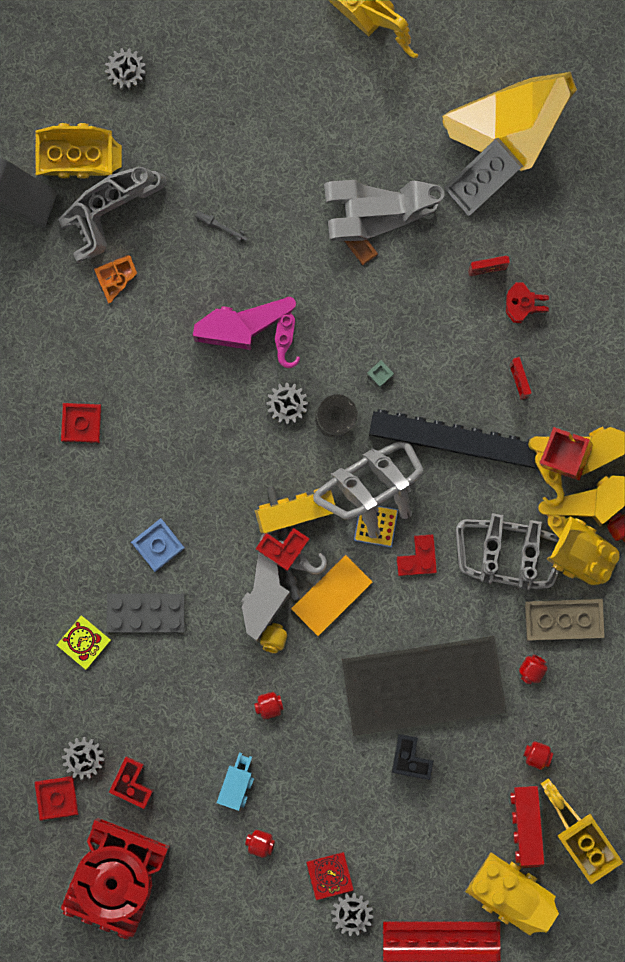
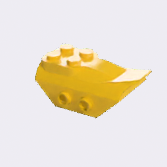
(76, 151)
(584, 554)
(513, 896)

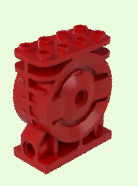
(125, 919)

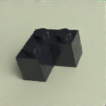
(406, 762)

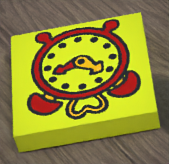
(83, 642)

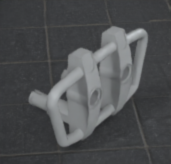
(359, 495)
(489, 559)

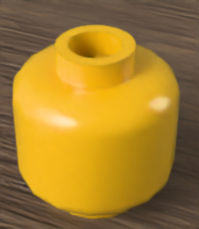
(273, 638)

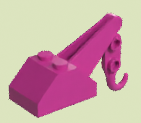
(238, 329)

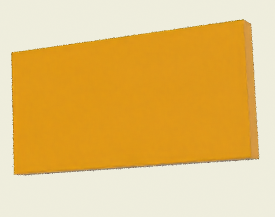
(331, 595)

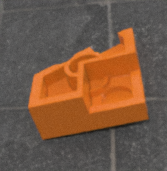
(121, 272)

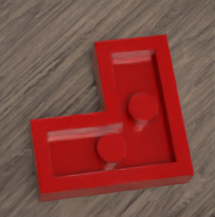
(285, 553)
(424, 560)

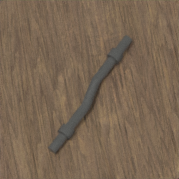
(290, 579)

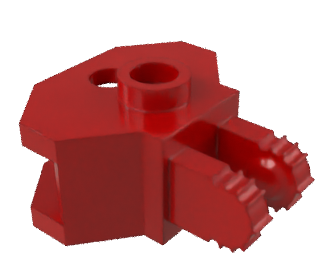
(525, 302)

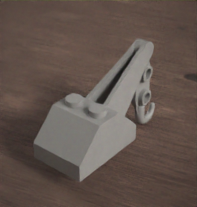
(267, 595)

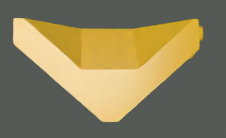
(516, 115)

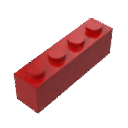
(528, 827)

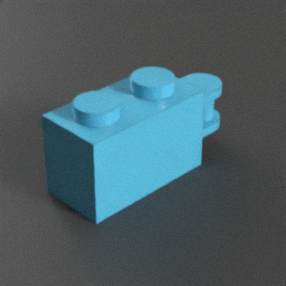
(236, 784)

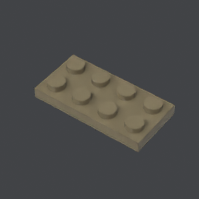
(564, 619)

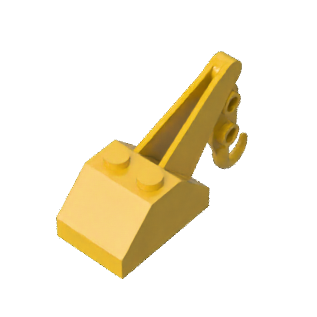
(374, 13)
(607, 446)
(596, 503)
(584, 840)

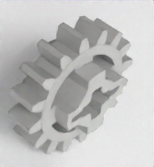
(132, 71)
(298, 408)
(87, 750)
(346, 907)

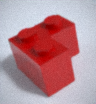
(126, 784)

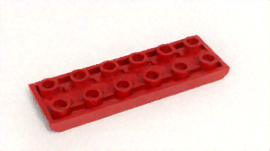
(441, 941)

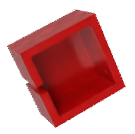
(565, 455)

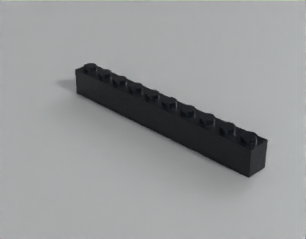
(452, 439)

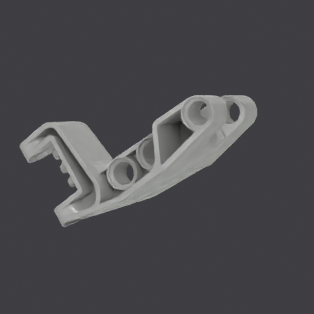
(377, 210)
(87, 215)

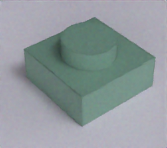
(380, 373)

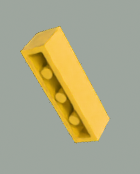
(291, 512)

